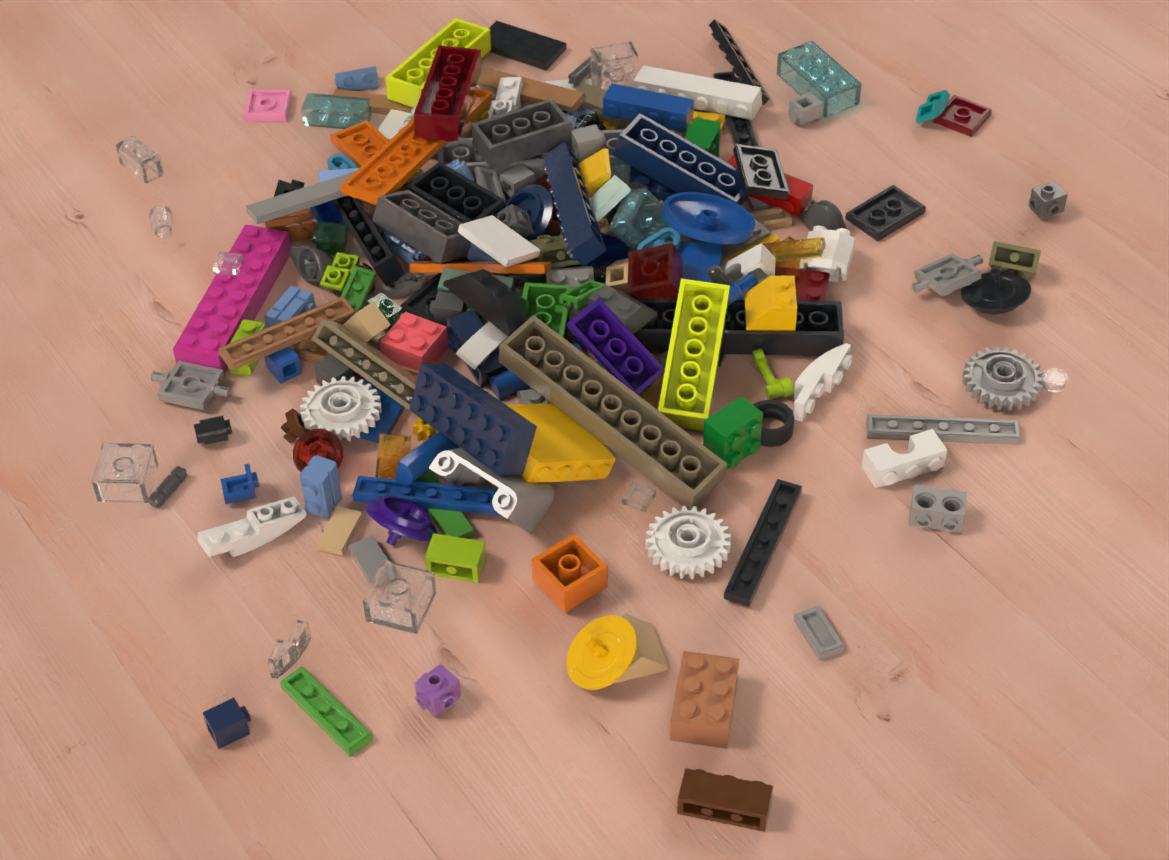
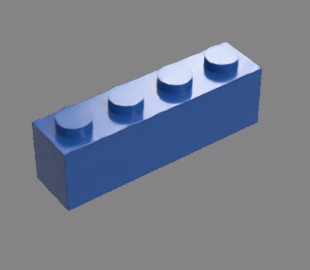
(665, 109)

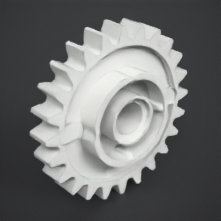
(341, 407)
(688, 542)

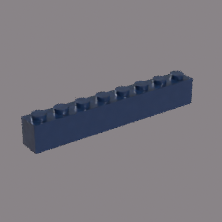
(573, 205)

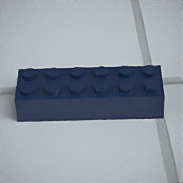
(677, 161)
(473, 419)

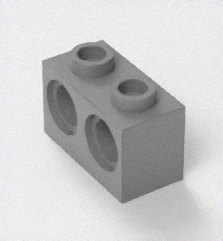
(938, 508)

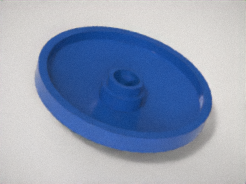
(708, 218)

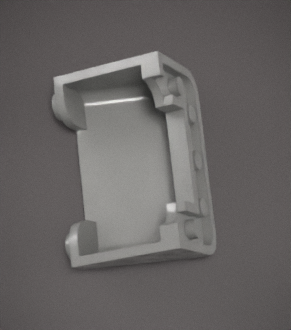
(515, 498)

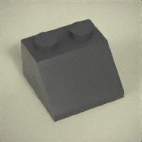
(627, 309)

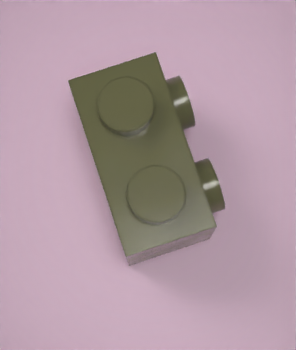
(553, 250)
(1014, 258)

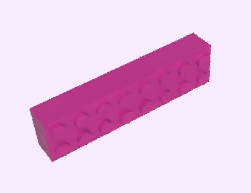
(234, 297)

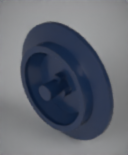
(538, 204)

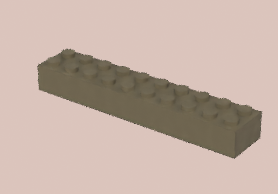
(612, 413)

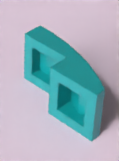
(934, 106)

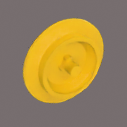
(601, 652)

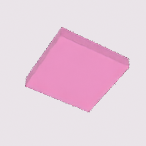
(267, 106)

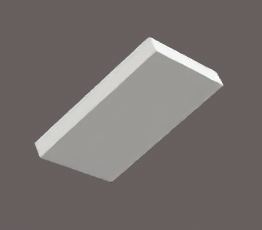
(498, 241)

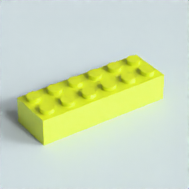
(408, 79)
(694, 353)

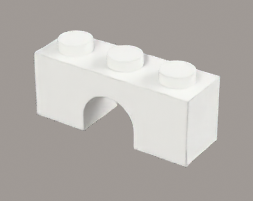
(755, 261)
(886, 467)

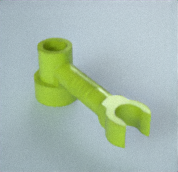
(776, 387)

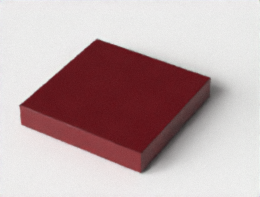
(963, 116)

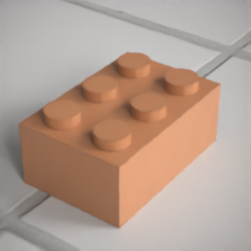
(704, 699)

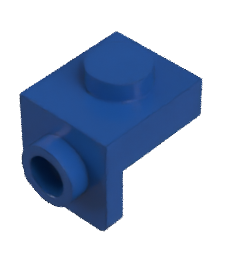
(240, 487)

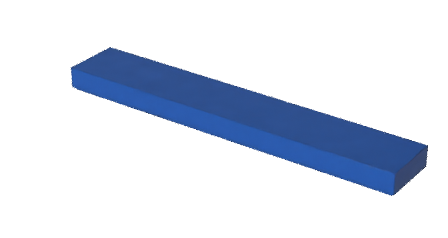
(428, 494)

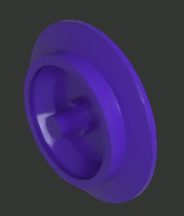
(401, 519)

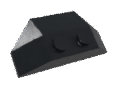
(491, 299)

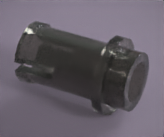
(600, 275)

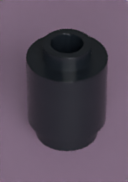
(212, 430)

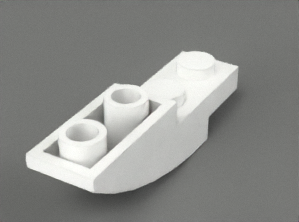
(507, 96)
(820, 377)
(257, 529)

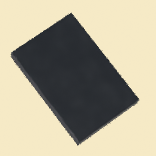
(761, 171)
(885, 213)

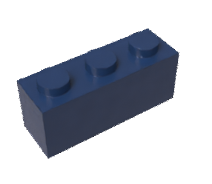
(460, 330)

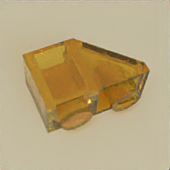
(391, 450)

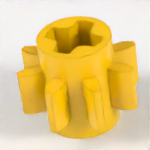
(423, 430)

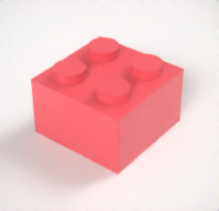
(414, 341)

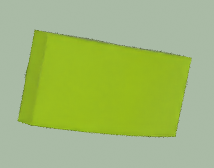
(339, 273)

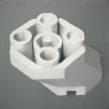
(836, 255)

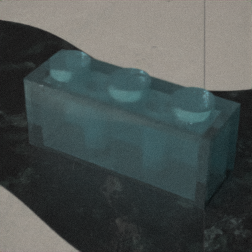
(334, 111)

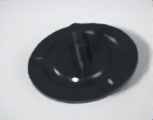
(997, 292)

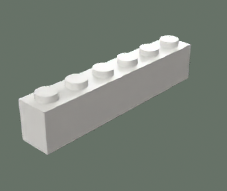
(708, 93)

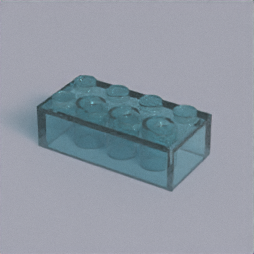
(814, 71)

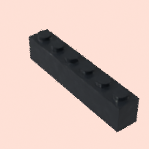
(369, 239)

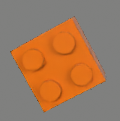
(569, 573)

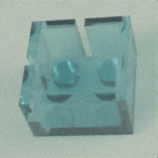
(635, 222)

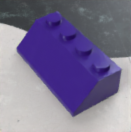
(616, 347)

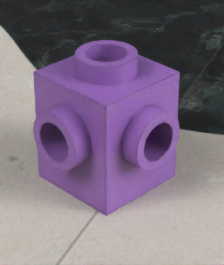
(437, 690)

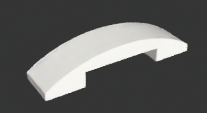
(481, 345)

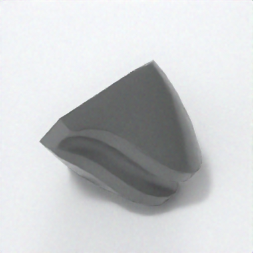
(822, 214)
(310, 262)

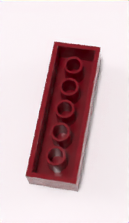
(447, 93)

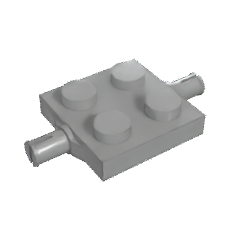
(948, 274)
(191, 385)

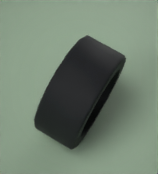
(782, 412)

